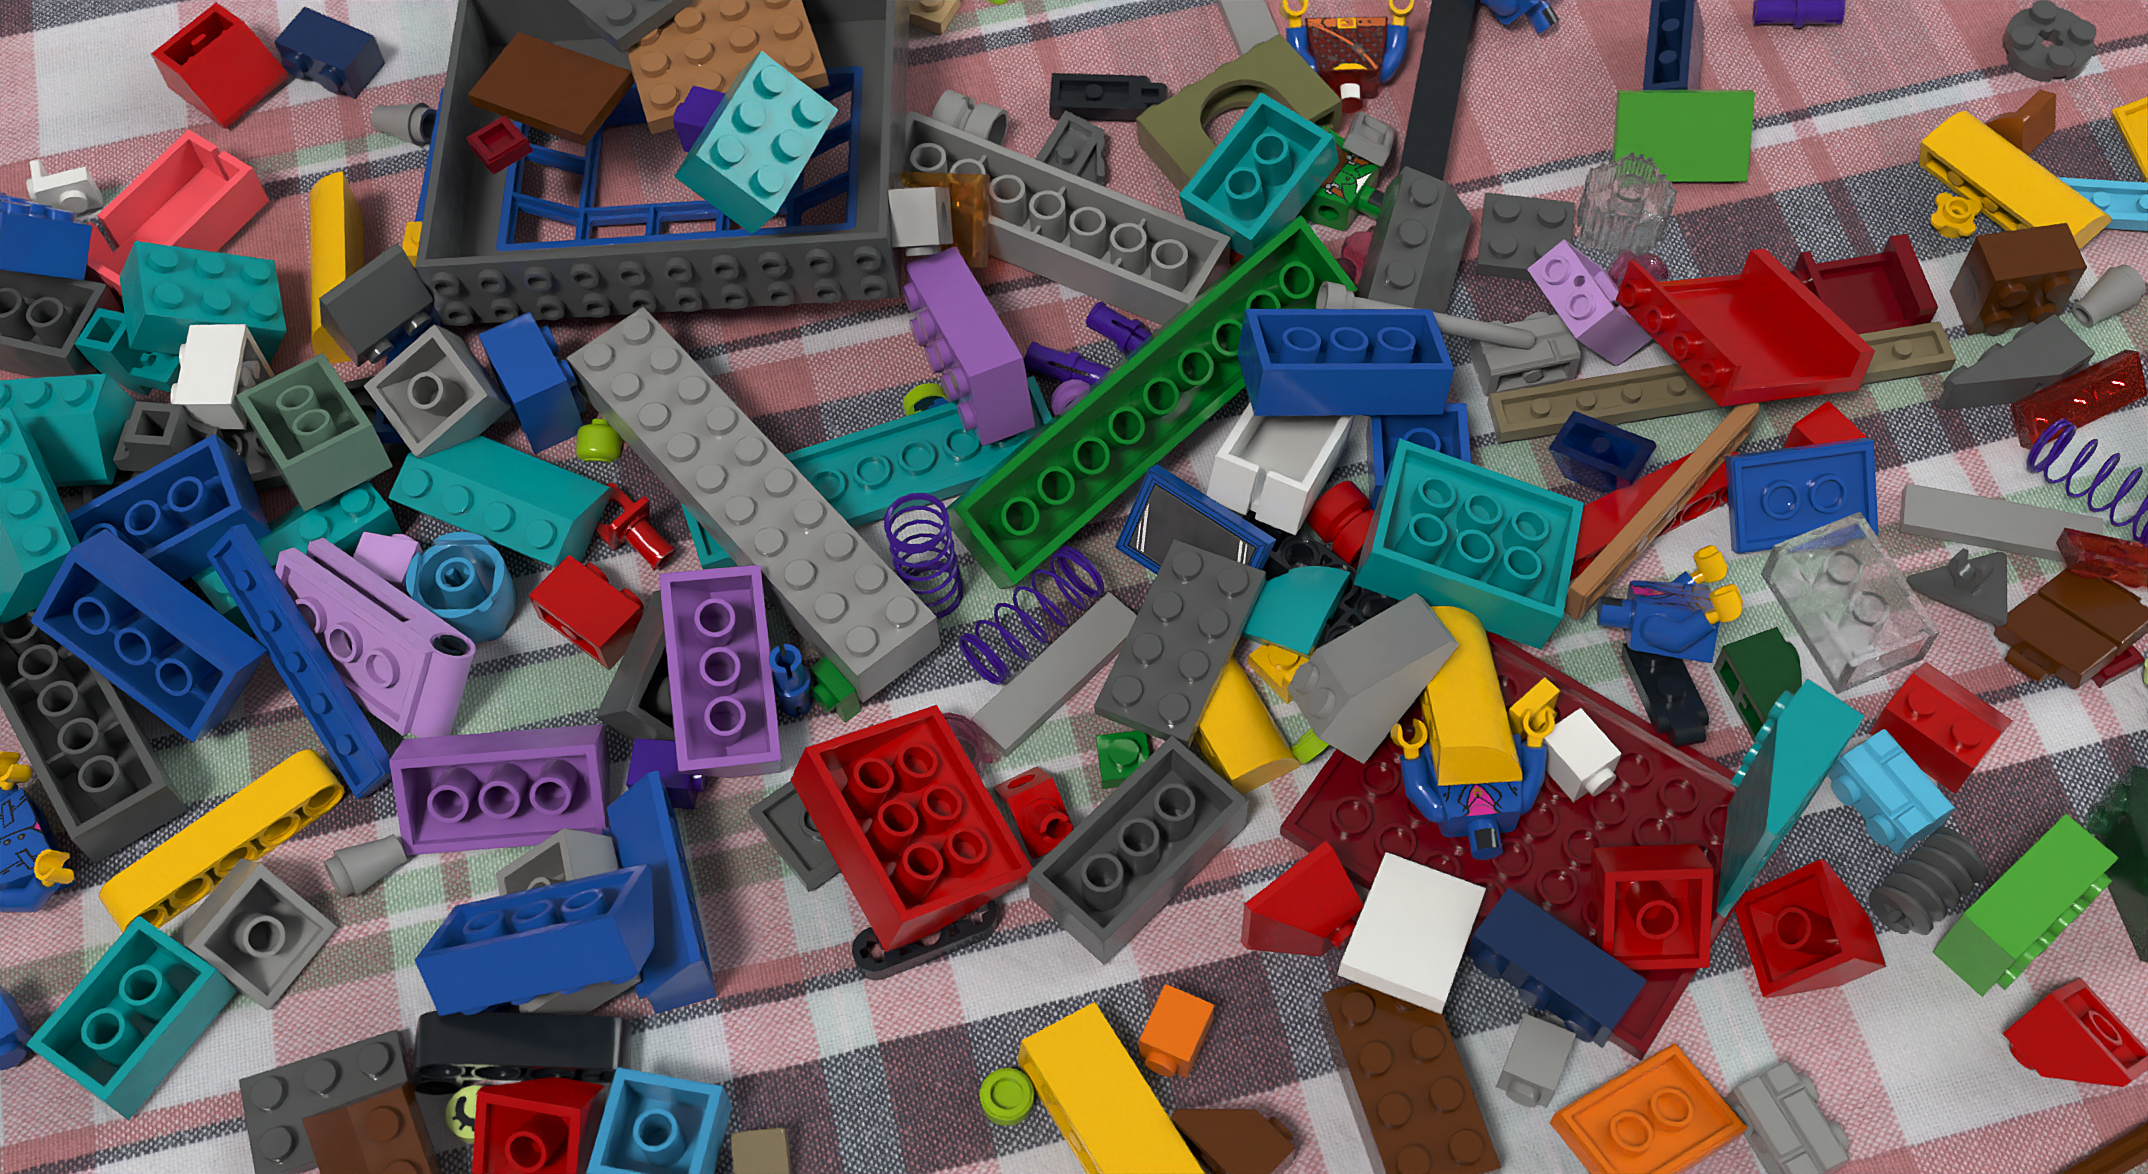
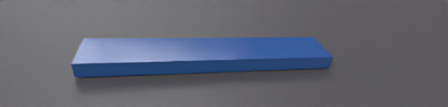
(301, 661)

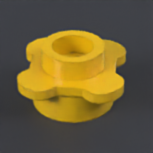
(1954, 216)

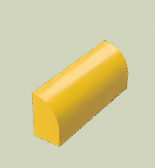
(2005, 180)
(334, 251)
(1467, 710)
(1241, 735)
(1102, 1099)

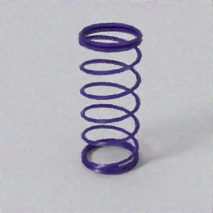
(2058, 447)
(933, 564)
(1000, 667)

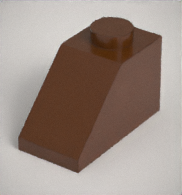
(1235, 1140)

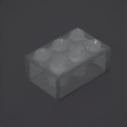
(1849, 602)

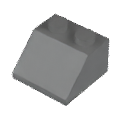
(437, 393)
(255, 932)

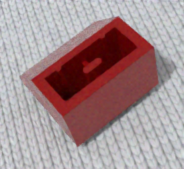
(218, 65)

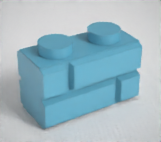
(1889, 793)

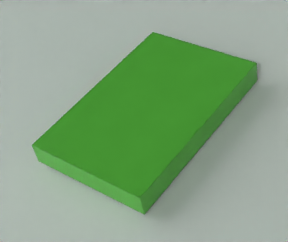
(1687, 132)

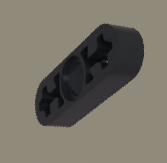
(916, 955)

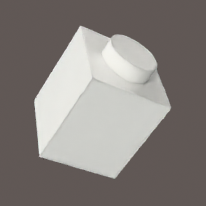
(1580, 756)

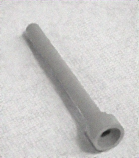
(1336, 296)

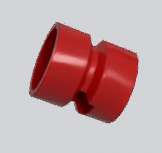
(1342, 519)

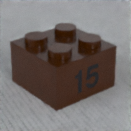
(2017, 278)

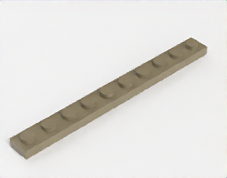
(1672, 391)

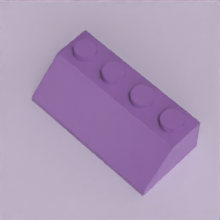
(720, 672)
(500, 788)

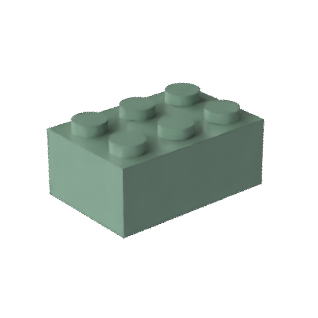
(314, 431)

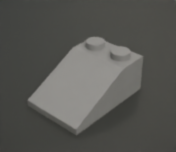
(1371, 676)

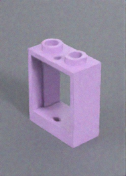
(1586, 302)

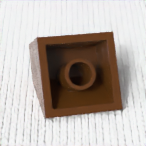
(373, 1135)

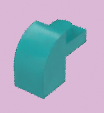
(107, 349)

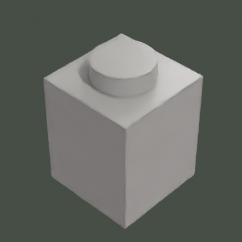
(1535, 1062)

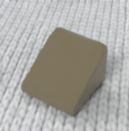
(761, 1151)

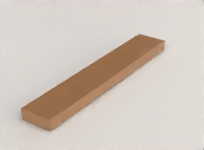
(1660, 510)

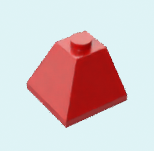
(1304, 908)
(1807, 932)
(2077, 1039)
(537, 1126)

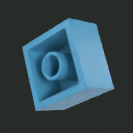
(660, 1126)

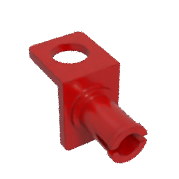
(636, 530)
(1036, 810)

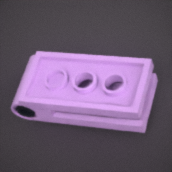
(382, 643)

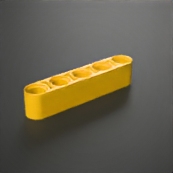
(205, 851)

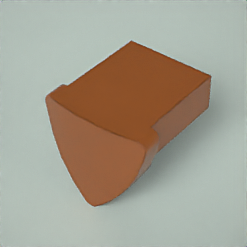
(2029, 124)

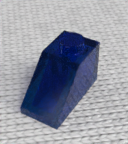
(1599, 453)

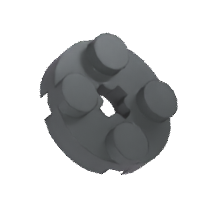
(2045, 21)

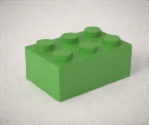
(2027, 907)

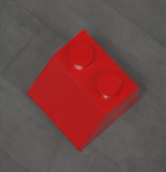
(1941, 726)
(1653, 905)

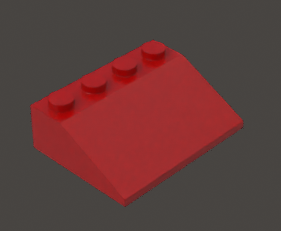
(909, 825)

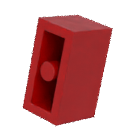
(588, 610)

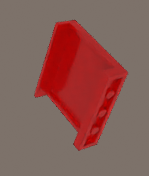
(1748, 332)

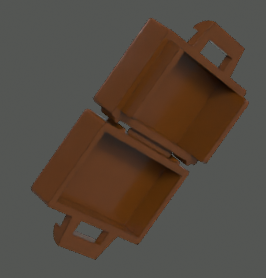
(2072, 628)

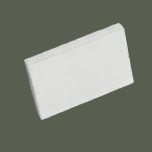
(1412, 932)

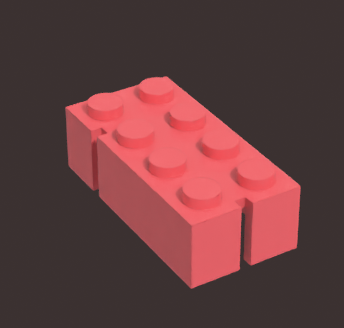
(181, 200)

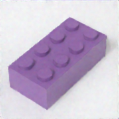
(968, 347)

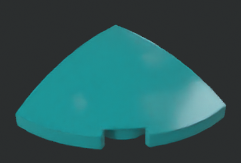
(1296, 608)

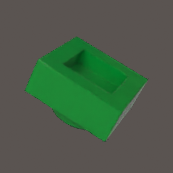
(833, 690)
(1120, 756)

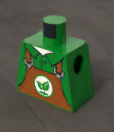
(1345, 191)

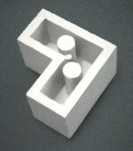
(216, 368)

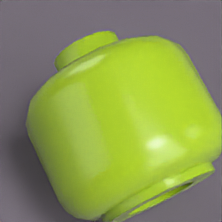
(598, 442)

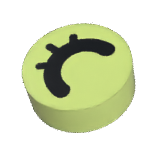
(461, 1113)

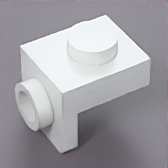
(66, 190)

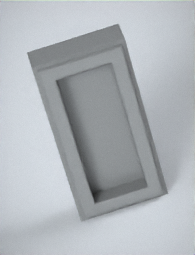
(1369, 138)

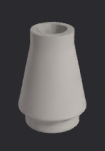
(406, 121)
(2112, 293)
(362, 865)

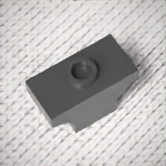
(158, 434)

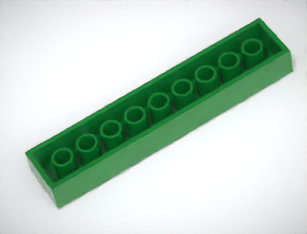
(1134, 411)

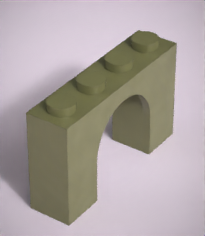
(1175, 128)

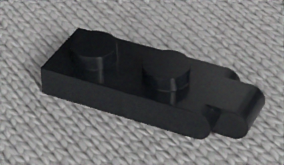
(1104, 95)
(1668, 696)

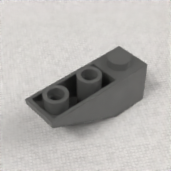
(2010, 372)

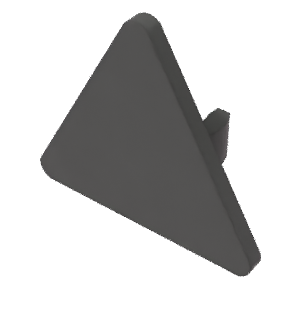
(1969, 585)

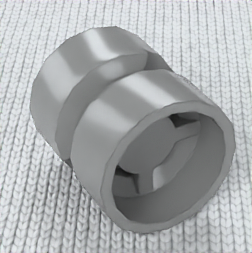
(979, 120)

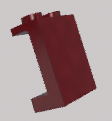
(1872, 289)

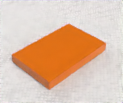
(1649, 1119)

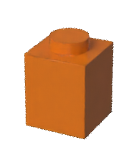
(1175, 1032)

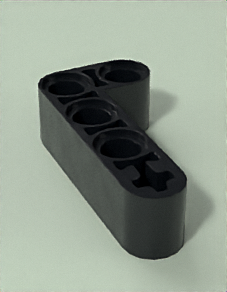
(1289, 548)
(516, 1048)

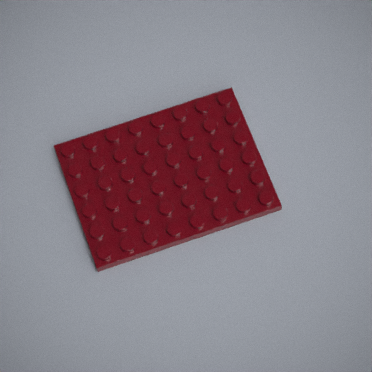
(1656, 799)

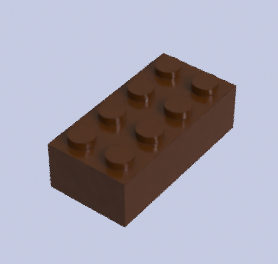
(1405, 1085)

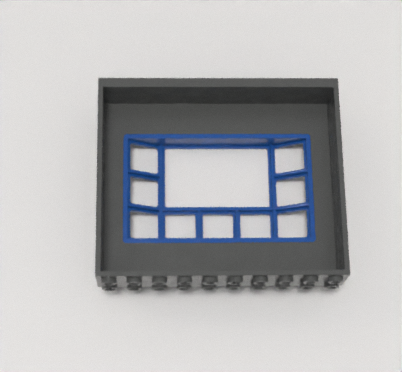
(472, 215)

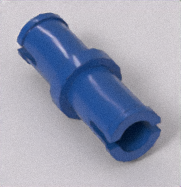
(790, 680)

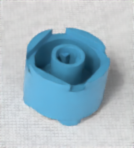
(464, 585)

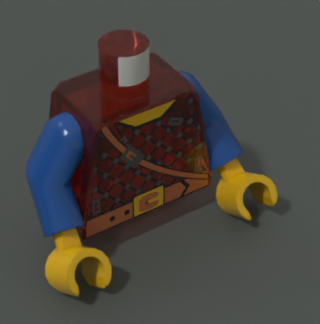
(1350, 51)

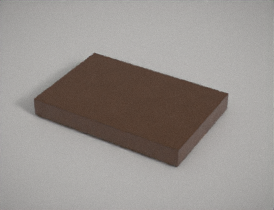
(551, 88)

